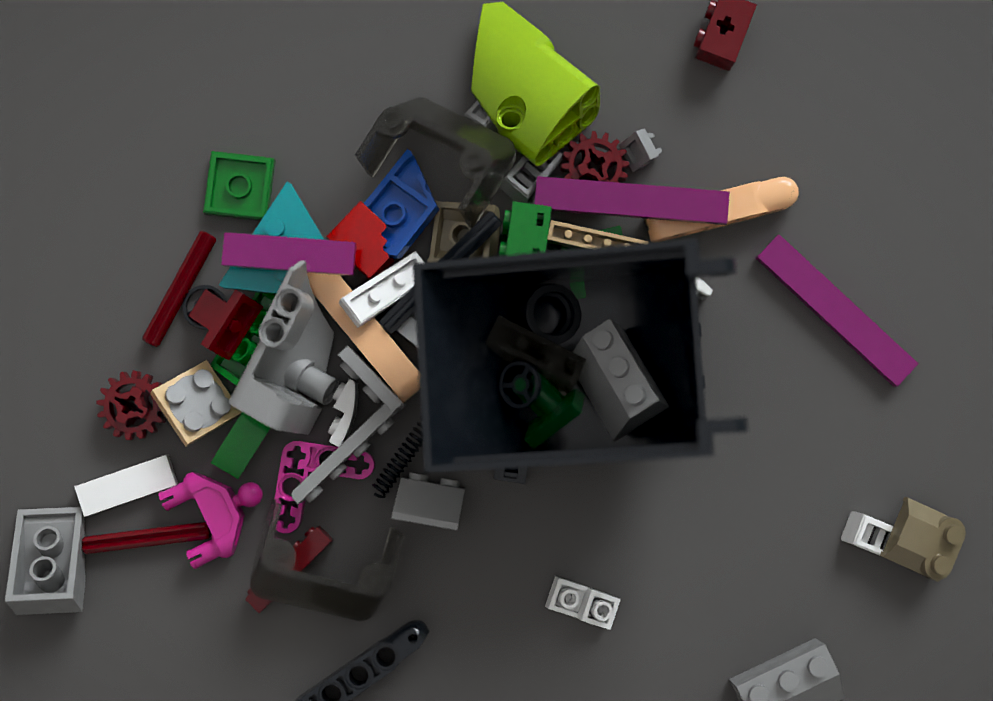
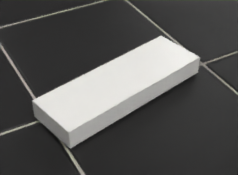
(380, 291)
(126, 485)

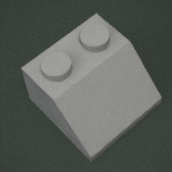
(429, 501)

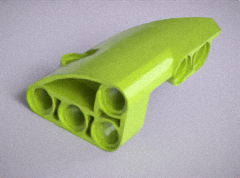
(528, 86)

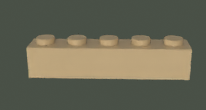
(581, 237)

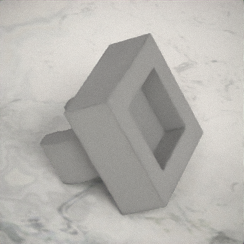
(640, 149)

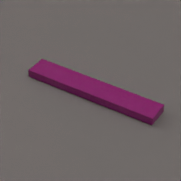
(633, 200)
(837, 311)

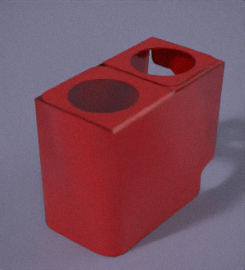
(366, 230)

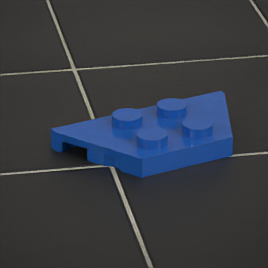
(403, 205)

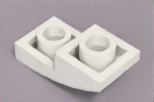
(346, 402)
(582, 602)

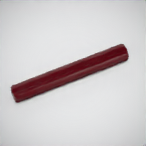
(179, 288)
(145, 537)

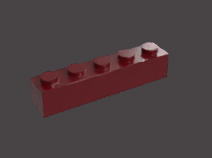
(306, 551)

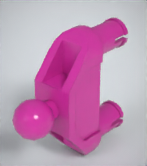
(220, 510)

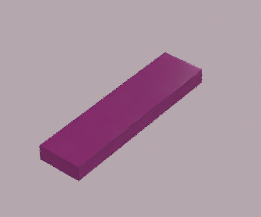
(285, 252)

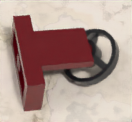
(224, 319)

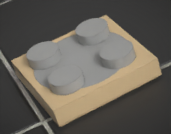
(195, 403)

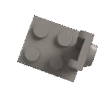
(358, 441)

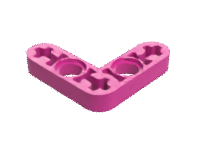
(309, 464)

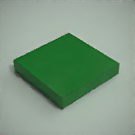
(239, 185)

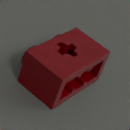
(719, 48)

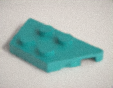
(286, 219)

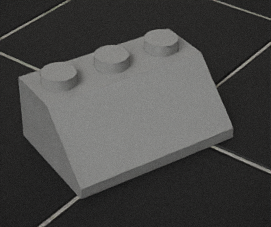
(617, 380)
(796, 675)

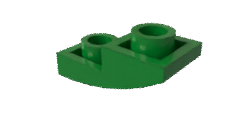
(240, 445)

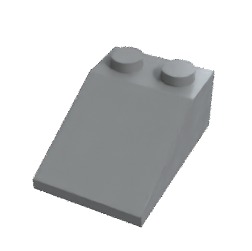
(47, 562)

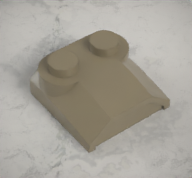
(451, 227)
(924, 540)

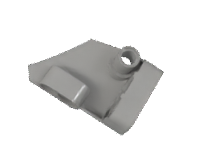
(289, 361)

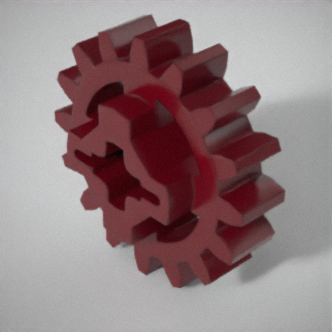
(589, 154)
(125, 416)

